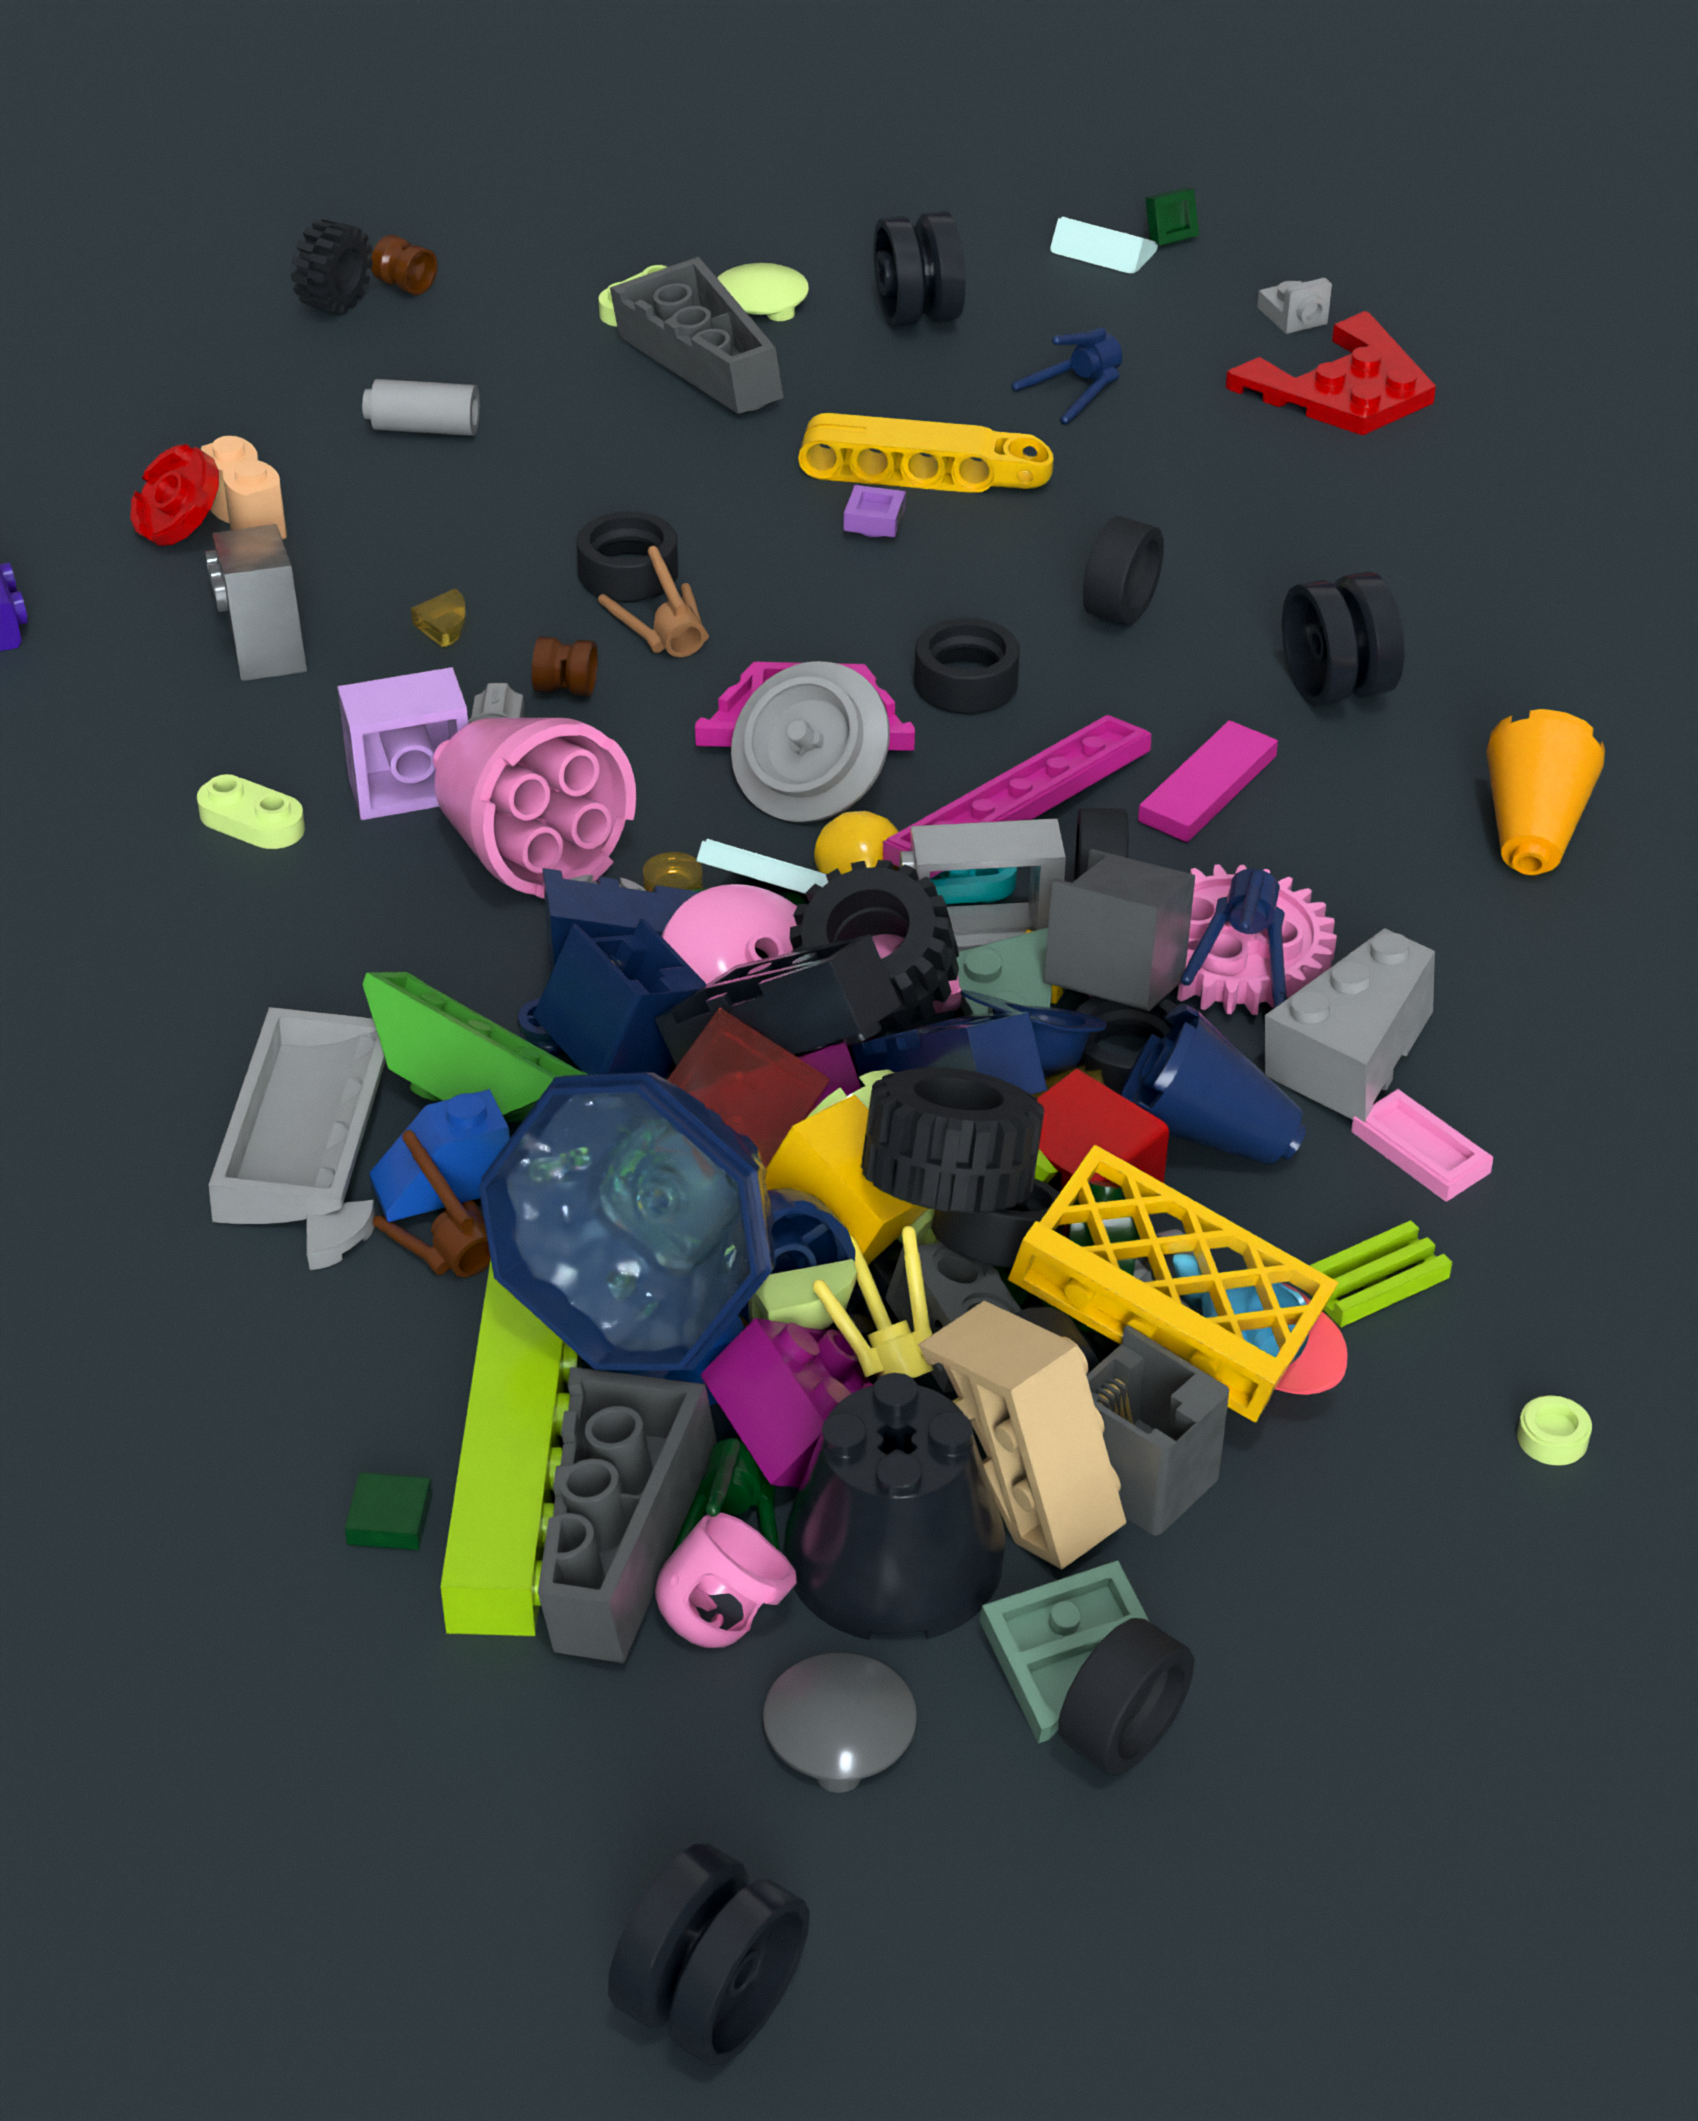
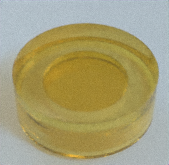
(673, 871)

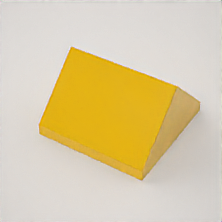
(826, 1160)

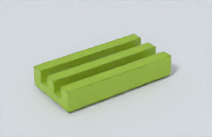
(1368, 1267)

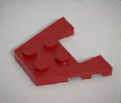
(1351, 393)

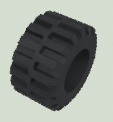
(894, 904)
(952, 1139)

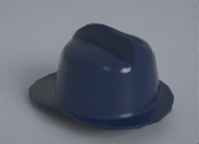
(1058, 1032)

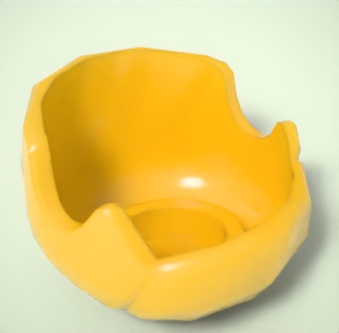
(852, 839)

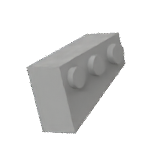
(1352, 1024)

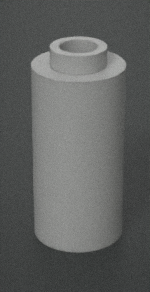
(422, 407)

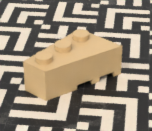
(1037, 1428)

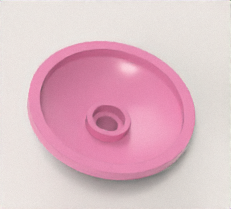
(726, 925)

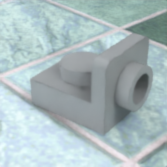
(1296, 304)

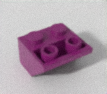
(779, 1390)

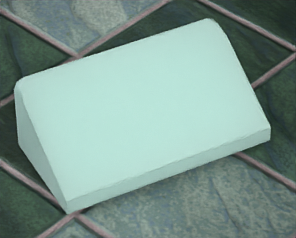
(1101, 245)

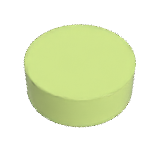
(1554, 1430)

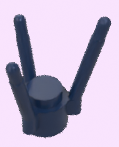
(1093, 358)
(1249, 909)

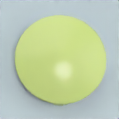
(766, 289)

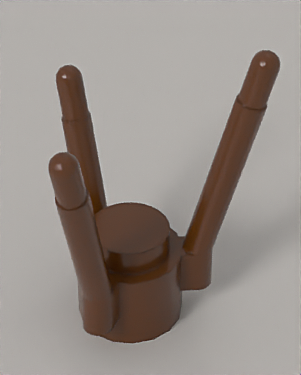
(457, 1233)

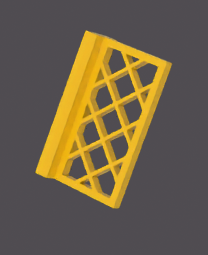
(1107, 1299)

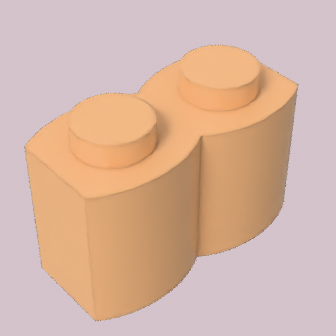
(247, 488)

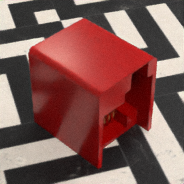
(1089, 1113)

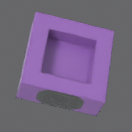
(874, 511)

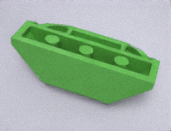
(454, 1049)

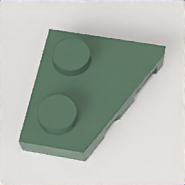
(1006, 970)
(1051, 1633)

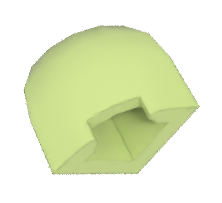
(791, 1297)

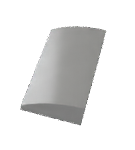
(297, 1119)

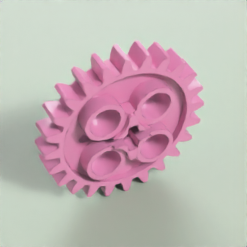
(1240, 962)

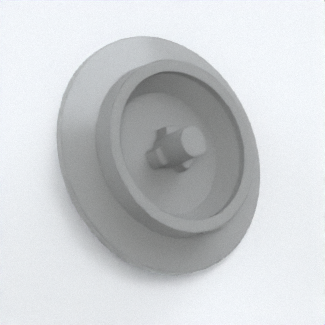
(810, 742)

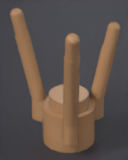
(676, 621)

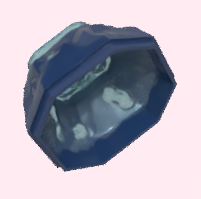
(629, 1220)

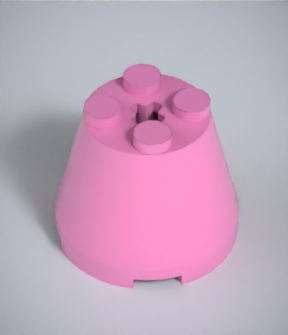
(535, 796)

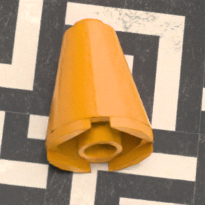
(1540, 785)

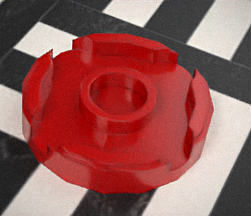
(176, 495)

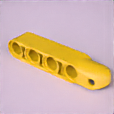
(903, 466)

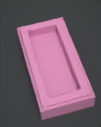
(1423, 1145)

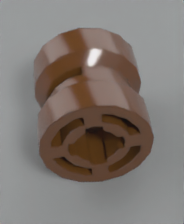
(406, 265)
(564, 666)

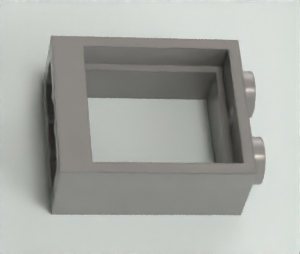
(993, 846)

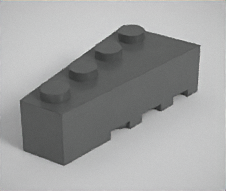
(700, 334)
(620, 1502)

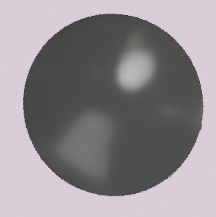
(839, 1718)

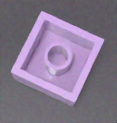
(393, 735)

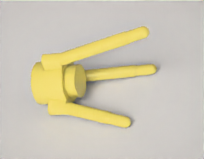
(893, 1346)

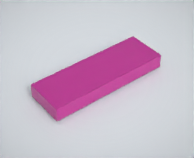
(1207, 781)

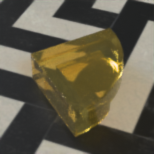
(441, 617)

